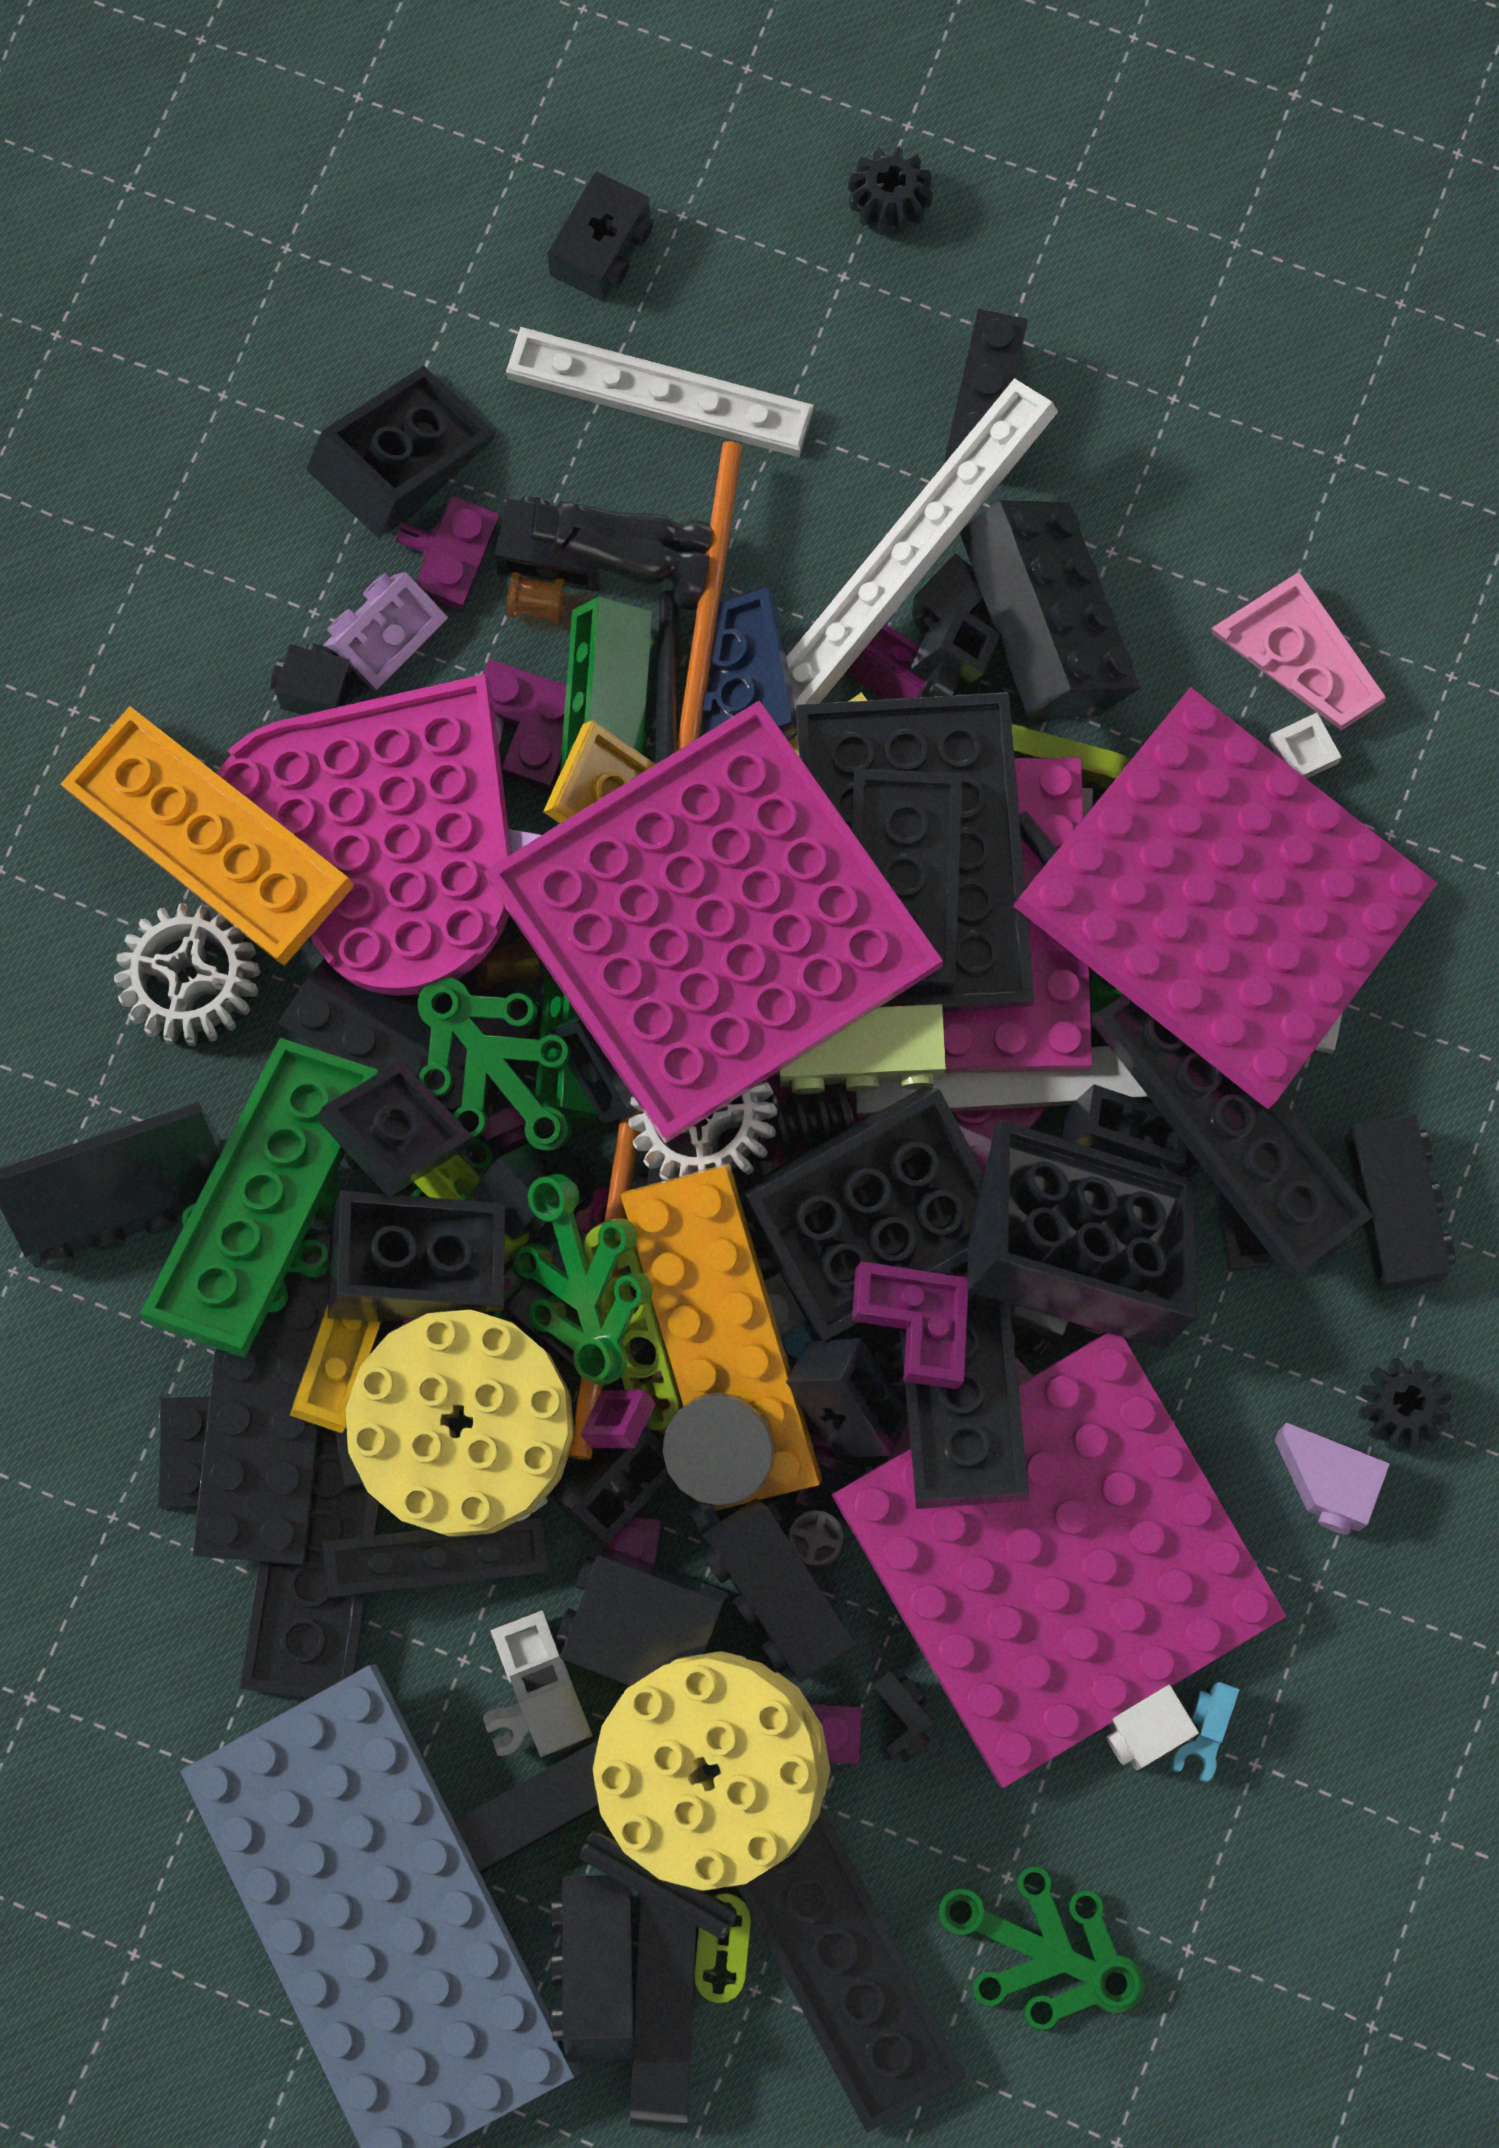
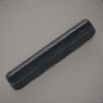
(689, 1903)

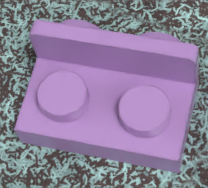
(385, 628)

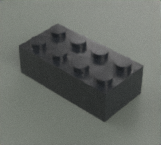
(1049, 609)

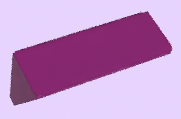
(886, 666)

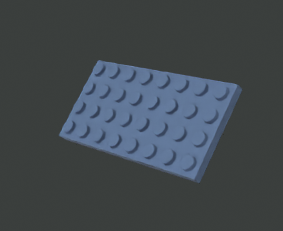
(378, 1919)

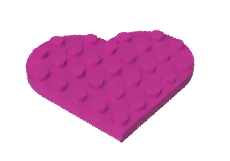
(405, 807)

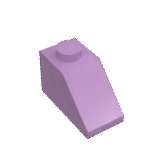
(1332, 1478)

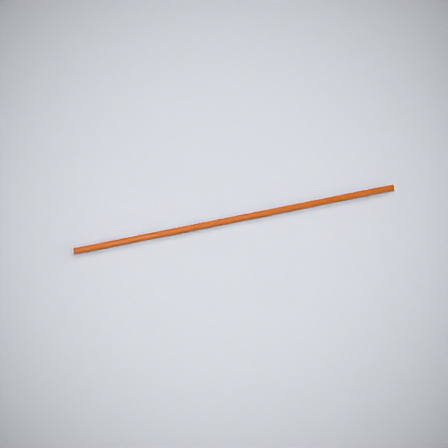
(688, 732)

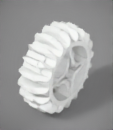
(194, 933)
(707, 1139)

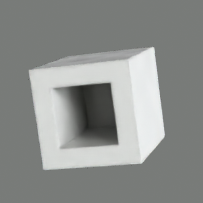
(1150, 1729)

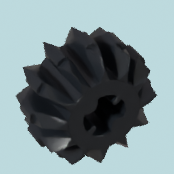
(890, 172)
(1418, 1422)

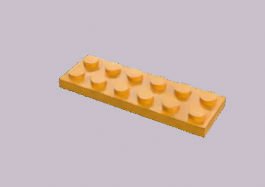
(207, 835)
(719, 1311)

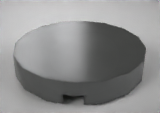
(718, 1448)

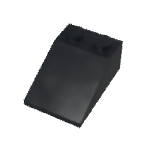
(398, 450)
(414, 1256)

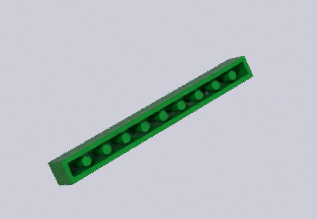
(611, 688)

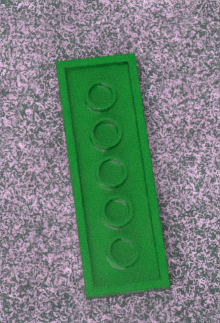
(255, 1203)

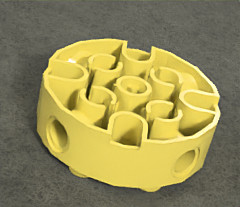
(425, 1378)
(702, 1826)

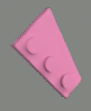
(1303, 651)

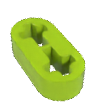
(737, 1953)

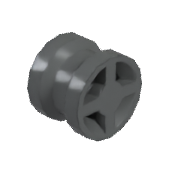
(818, 1530)

